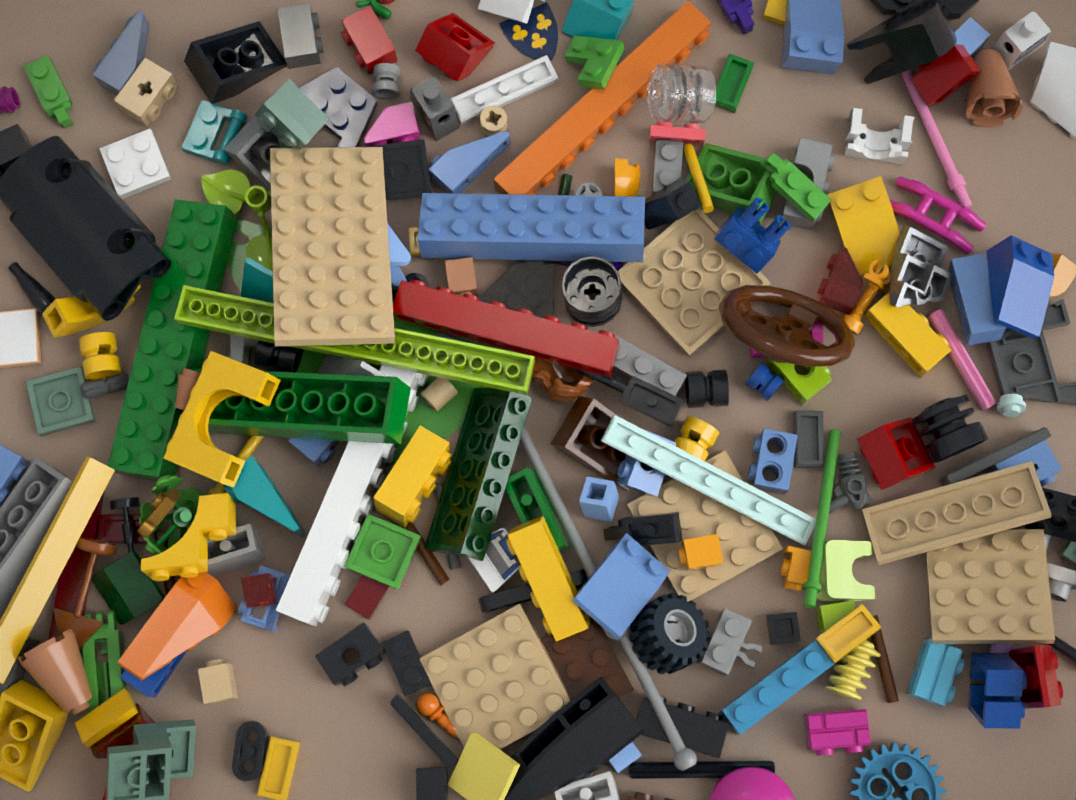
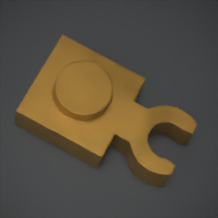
(161, 506)

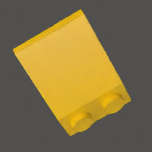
(866, 223)
(28, 732)

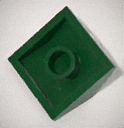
(127, 588)

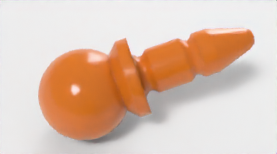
(428, 705)

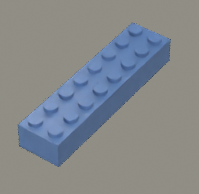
(531, 227)

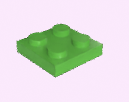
(383, 551)

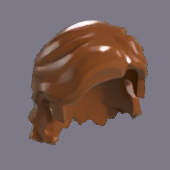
(559, 381)

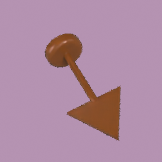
(81, 625)

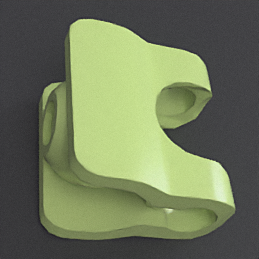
(836, 571)

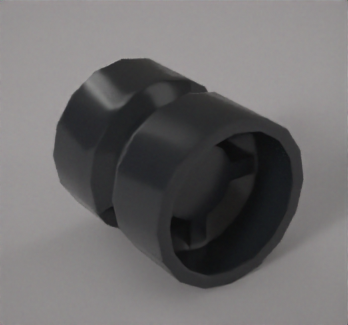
(283, 357)
(708, 388)

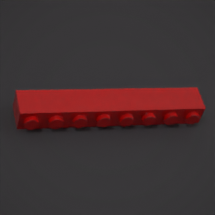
(506, 328)

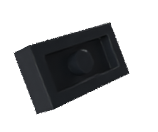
(406, 663)

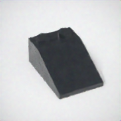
(233, 61)

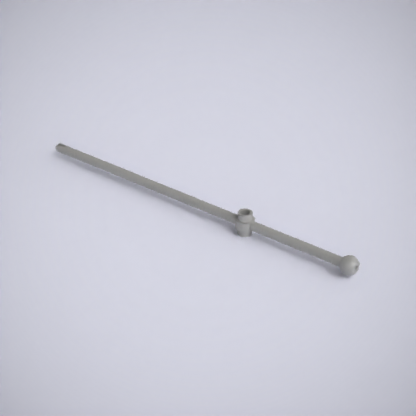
(684, 756)

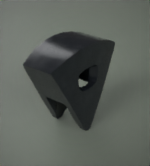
(912, 37)

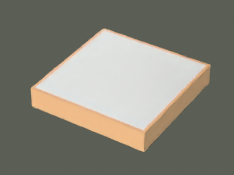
(19, 338)

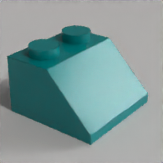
(598, 18)

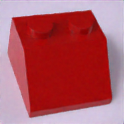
(453, 46)
(895, 453)

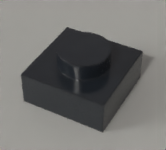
(783, 628)

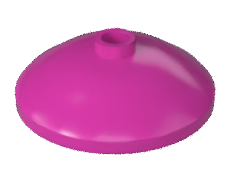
(751, 784)

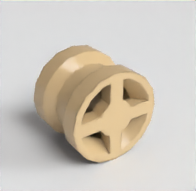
(494, 126)

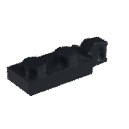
(648, 529)

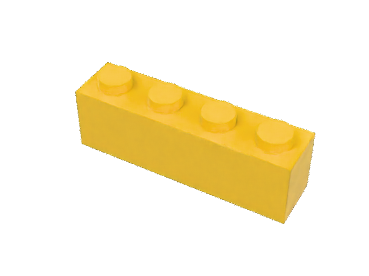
(548, 578)

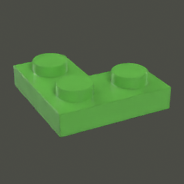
(598, 58)

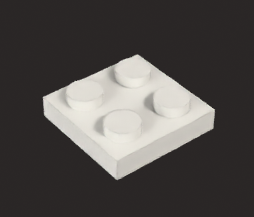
(135, 163)

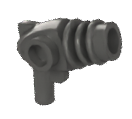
(852, 486)

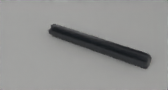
(715, 769)

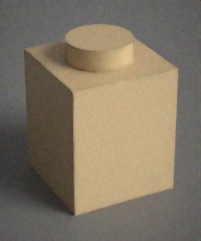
(217, 682)

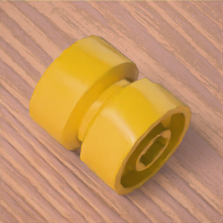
(99, 354)
(699, 430)

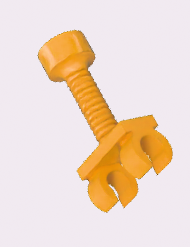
(874, 284)

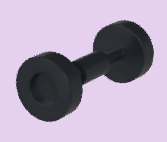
(127, 528)

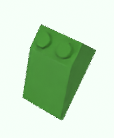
(734, 178)

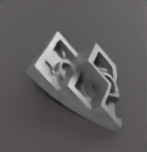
(917, 270)

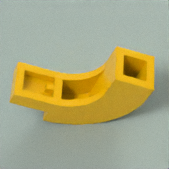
(73, 316)

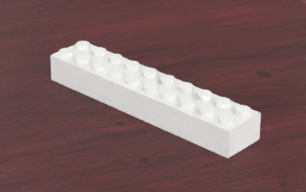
(340, 519)

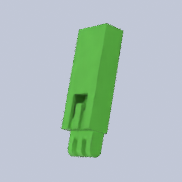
(105, 676)

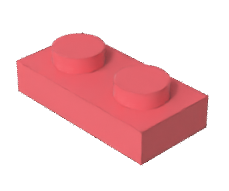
(687, 134)

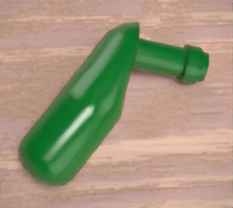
(378, 9)

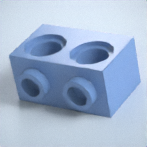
(779, 463)

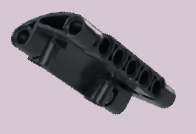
(80, 226)

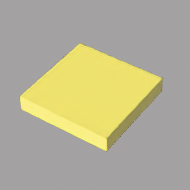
(483, 771)

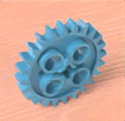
(918, 774)

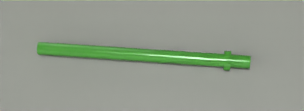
(812, 584)

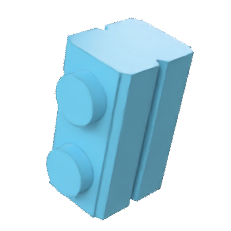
(935, 673)

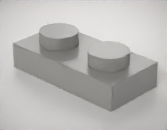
(667, 163)

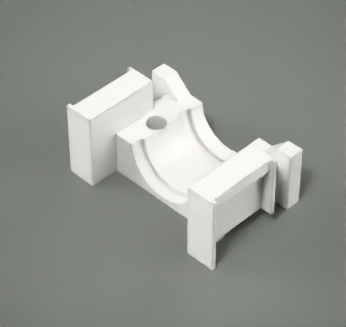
(876, 144)

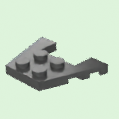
(1025, 366)

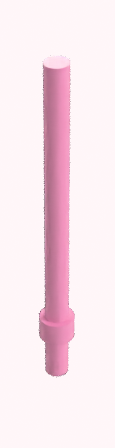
(955, 181)

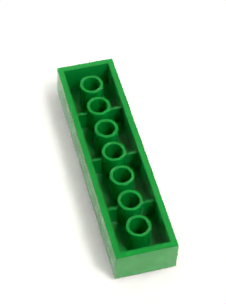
(320, 408)

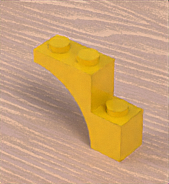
(189, 556)

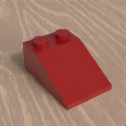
(1042, 683)

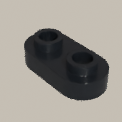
(248, 750)

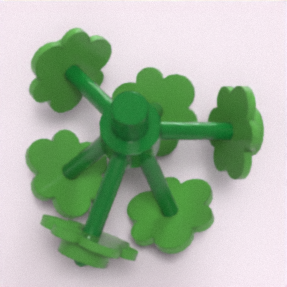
(180, 518)

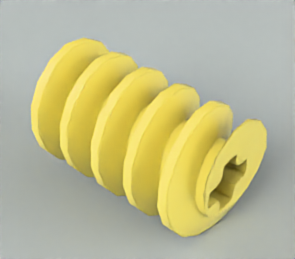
(852, 671)

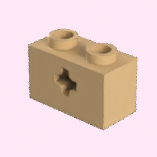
(146, 92)

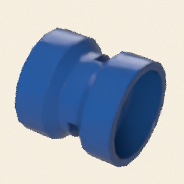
(764, 381)

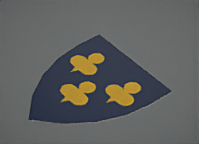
(536, 37)

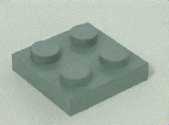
(59, 401)

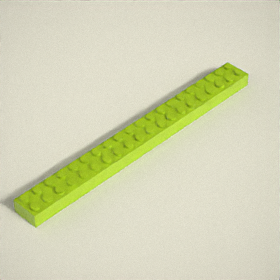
(409, 351)

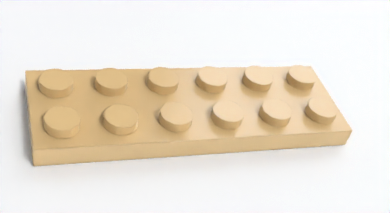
(956, 513)

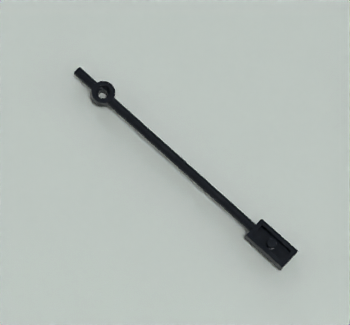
(636, 394)

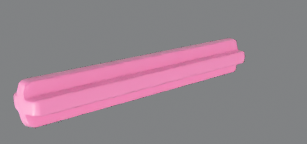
(962, 360)

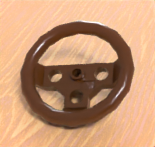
(788, 336)

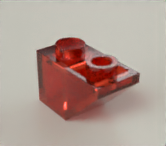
(843, 284)

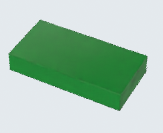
(732, 82)

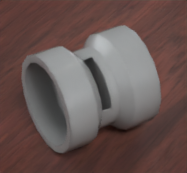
(386, 81)

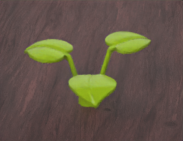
(234, 188)

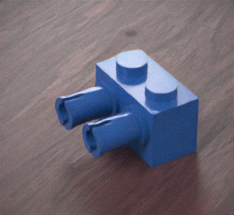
(748, 239)

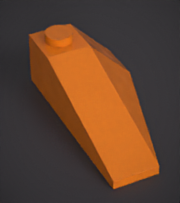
(184, 618)

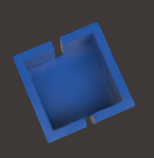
(998, 700)

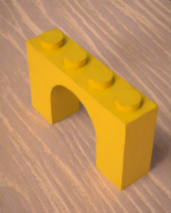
(191, 442)

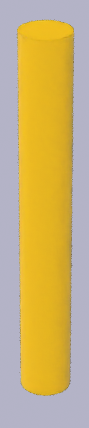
(698, 178)

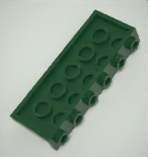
(478, 473)

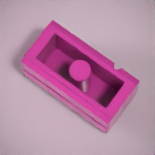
(837, 730)

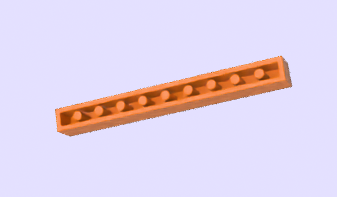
(600, 107)

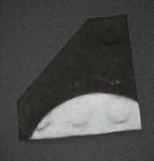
(525, 286)

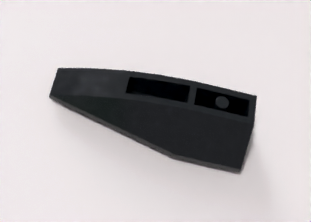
(573, 742)

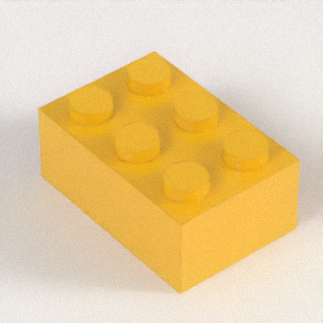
(413, 477)

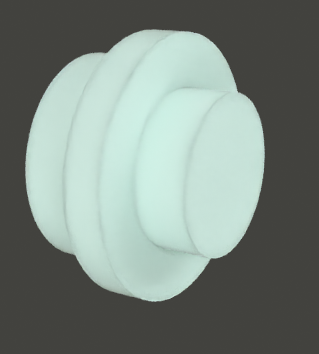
(1011, 405)

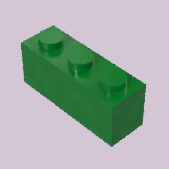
(532, 502)

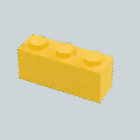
(908, 335)

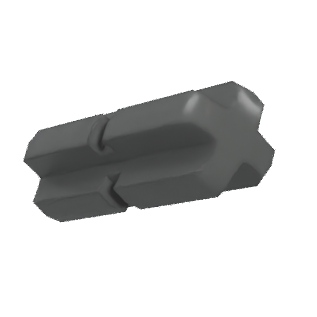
(99, 386)

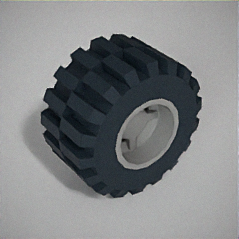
(669, 634)

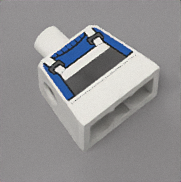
(1025, 38)
(498, 564)

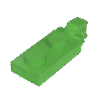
(50, 89)
(795, 187)

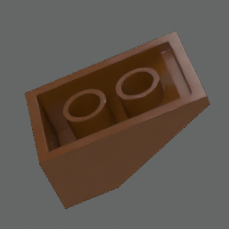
(582, 435)

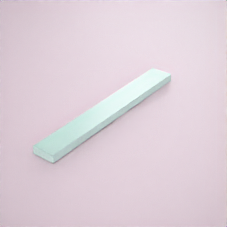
(708, 480)

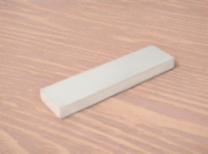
(504, 89)

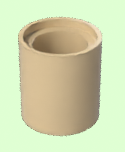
(439, 393)

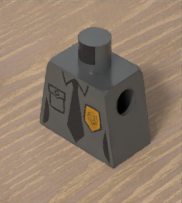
(432, 104)

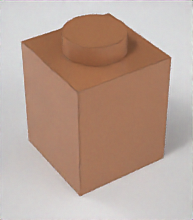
(461, 276)

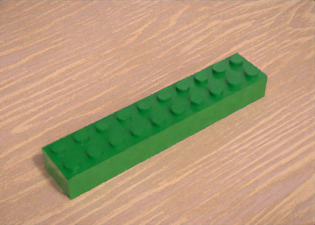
(199, 249)

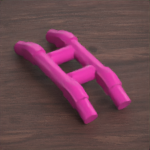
(952, 210)

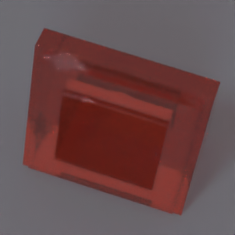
(259, 590)

